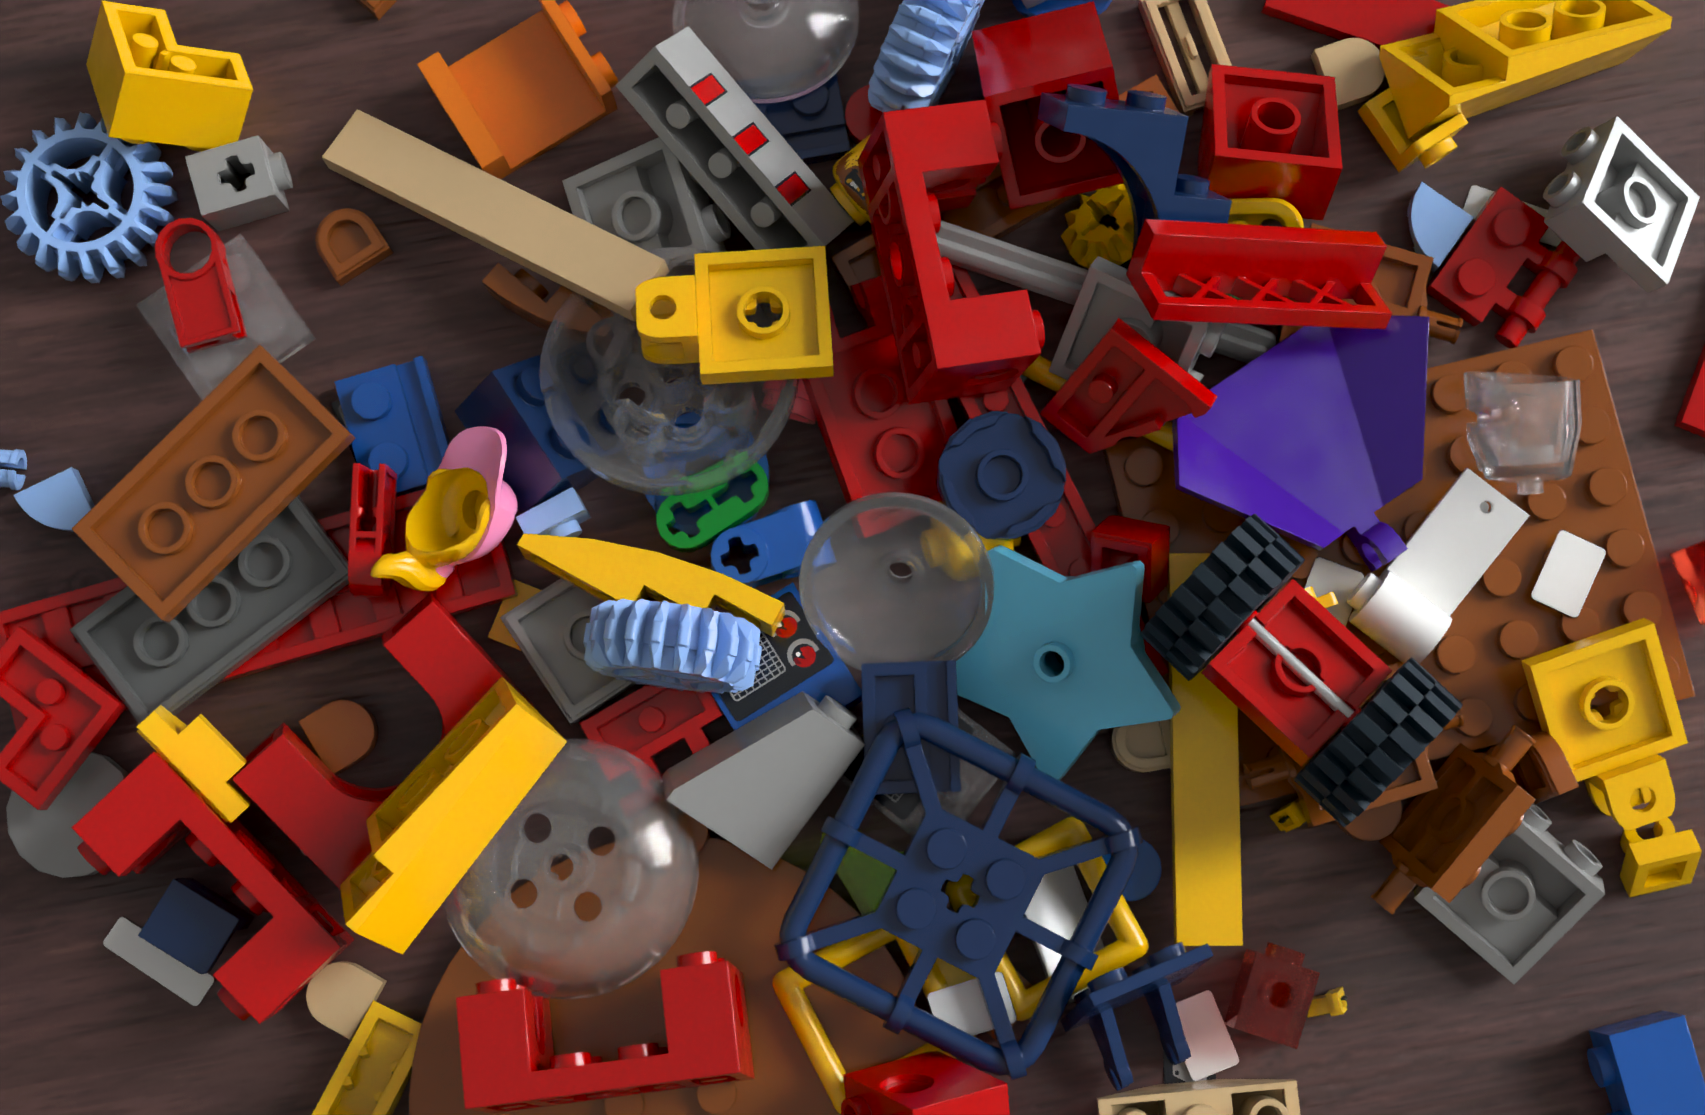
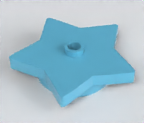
(1096, 632)

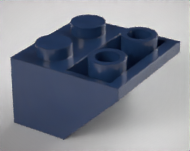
(536, 458)

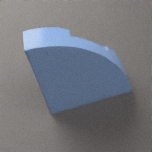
(1435, 223)
(57, 500)

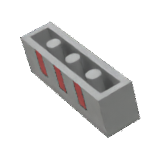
(731, 147)

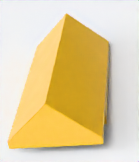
(1509, 51)
(446, 816)

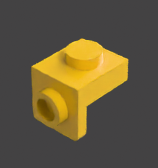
(1386, 126)

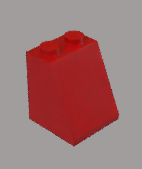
(1014, 69)

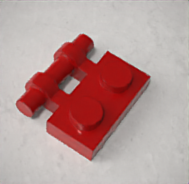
(1487, 260)
(655, 721)

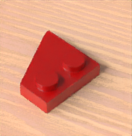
(1124, 392)

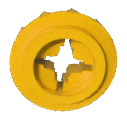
(1089, 238)

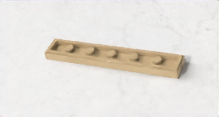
(493, 213)

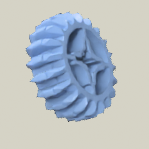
(921, 52)
(74, 219)
(672, 646)

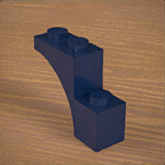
(1144, 146)

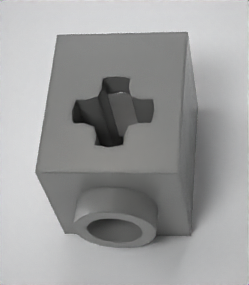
(218, 175)

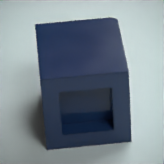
(193, 924)

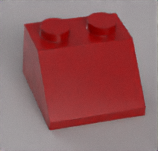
(1271, 137)

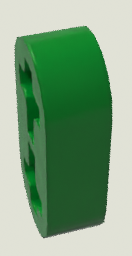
(719, 519)

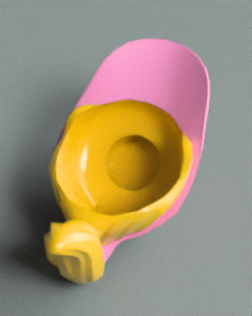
(458, 514)

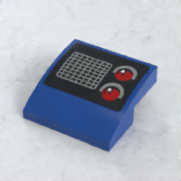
(788, 665)

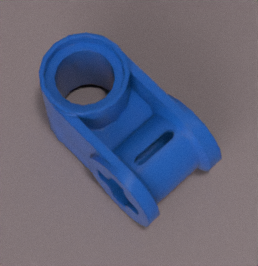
(776, 541)

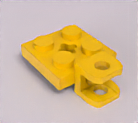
(708, 325)
(1621, 750)

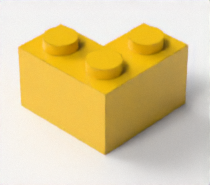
(164, 89)

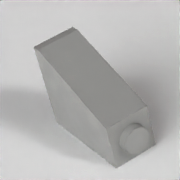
(767, 775)

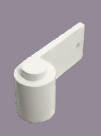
(1445, 557)

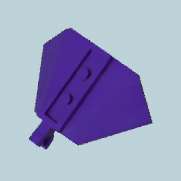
(1316, 435)

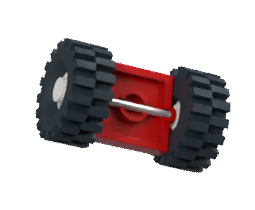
(1299, 671)

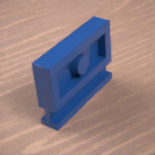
(396, 421)

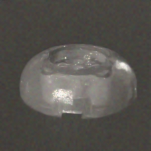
(647, 449)
(642, 883)

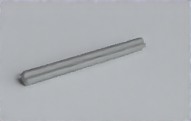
(1064, 281)

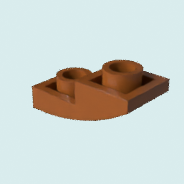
(525, 297)

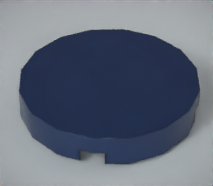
(1002, 475)

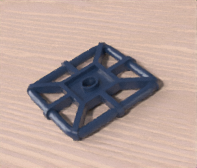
(975, 934)

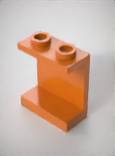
(524, 89)

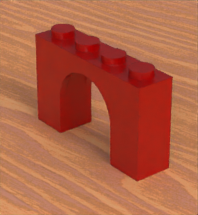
(330, 814)

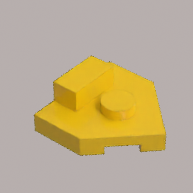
(200, 758)

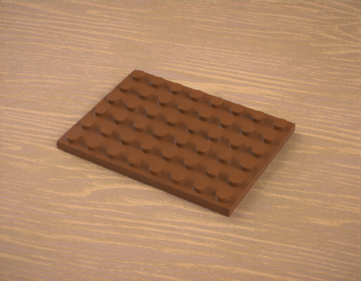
(1497, 618)

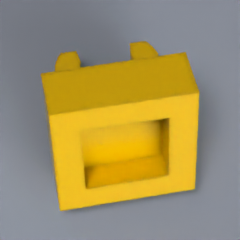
(1659, 861)

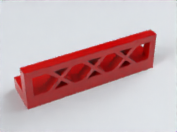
(1259, 268)

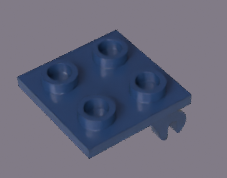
(1116, 989)

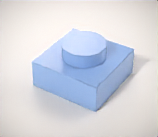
(556, 516)

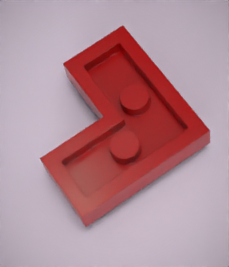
(64, 718)

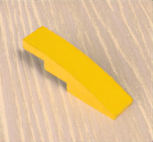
(634, 574)
(374, 1066)

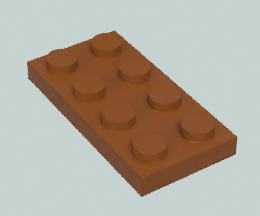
(213, 484)

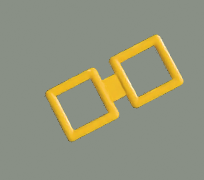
(789, 986)

